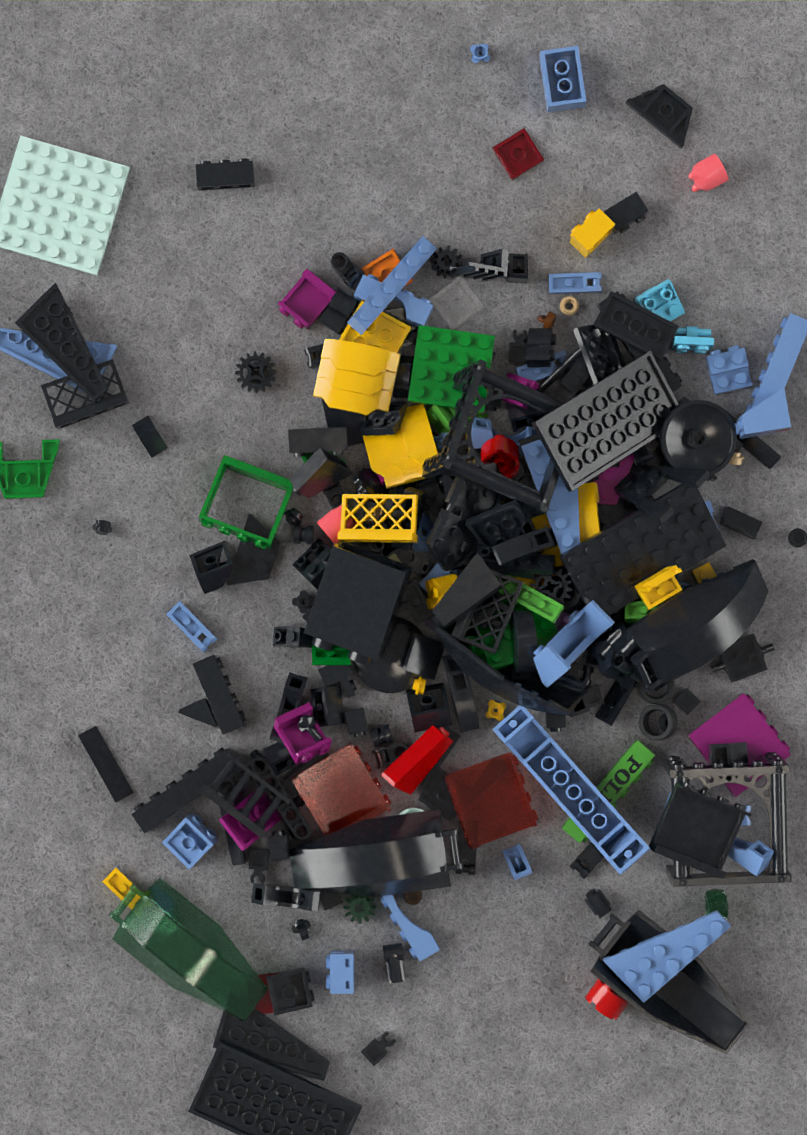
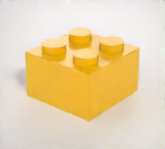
(592, 232)

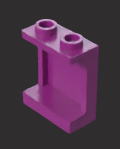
(306, 300)
(299, 744)

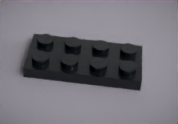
(635, 325)

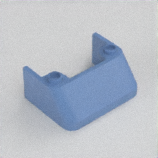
(574, 639)

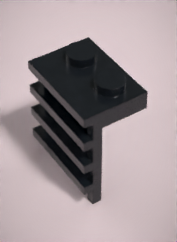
(491, 266)

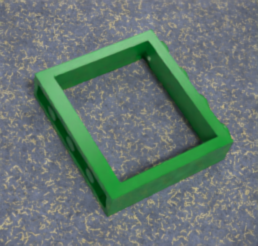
(254, 473)

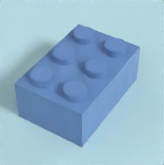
(562, 79)

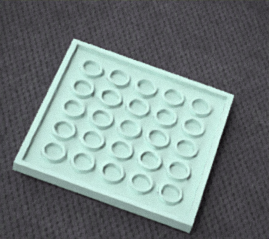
(60, 205)

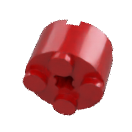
(503, 453)
(606, 1000)

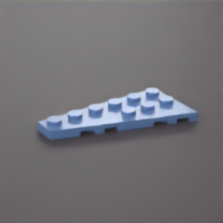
(24, 349)
(564, 507)
(660, 958)

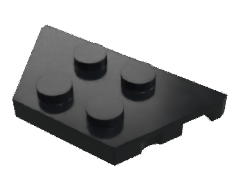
(664, 112)
(251, 561)

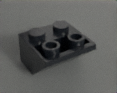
(313, 562)
(727, 753)

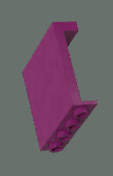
(739, 723)

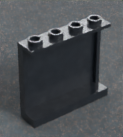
(697, 829)

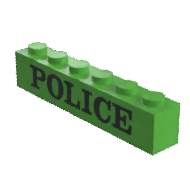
(617, 781)

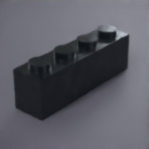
(219, 695)

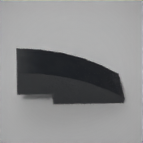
(407, 504)

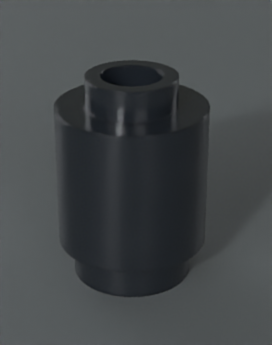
(597, 902)

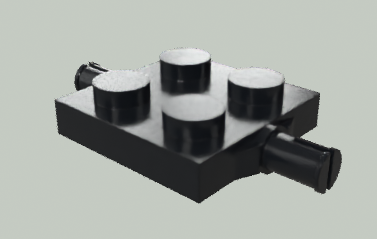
(743, 658)

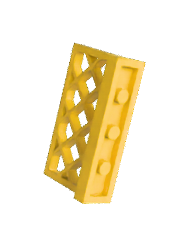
(378, 535)

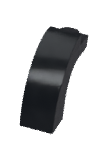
(525, 643)
(291, 698)
(285, 896)

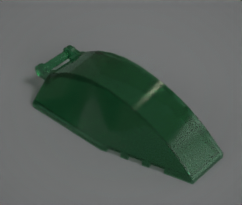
(187, 949)

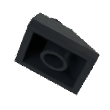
(212, 566)

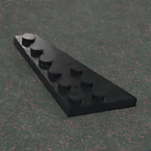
(57, 334)
(271, 1043)

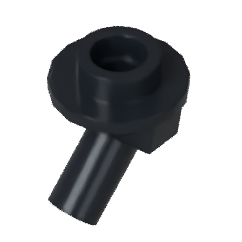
(307, 724)

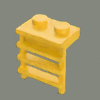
(659, 586)

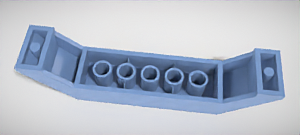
(571, 789)

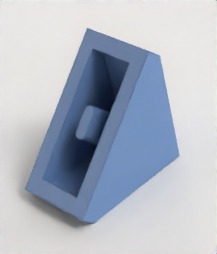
(517, 862)

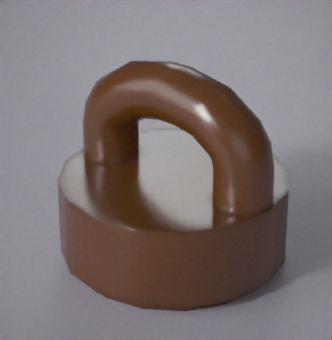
(547, 320)

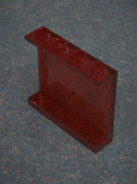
(341, 790)
(491, 799)

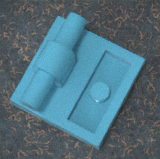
(661, 301)
(692, 341)

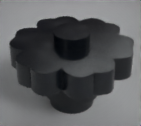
(369, 484)

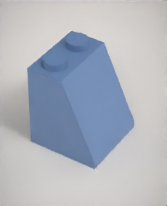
(765, 418)

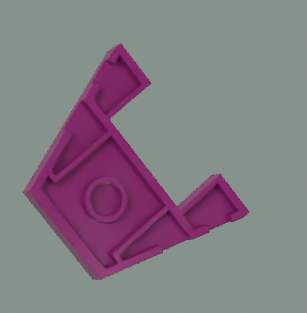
(610, 478)

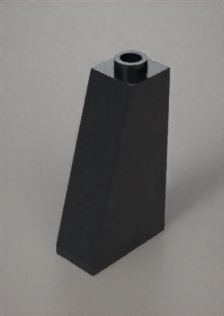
(468, 591)

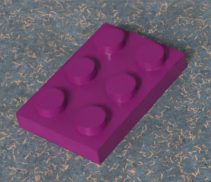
(240, 833)

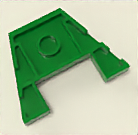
(28, 477)

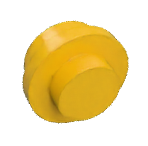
(419, 685)

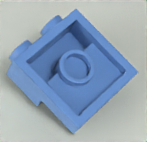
(728, 370)
(190, 840)

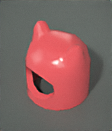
(708, 174)
(332, 523)

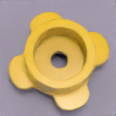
(499, 714)

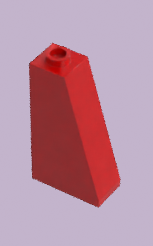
(418, 760)

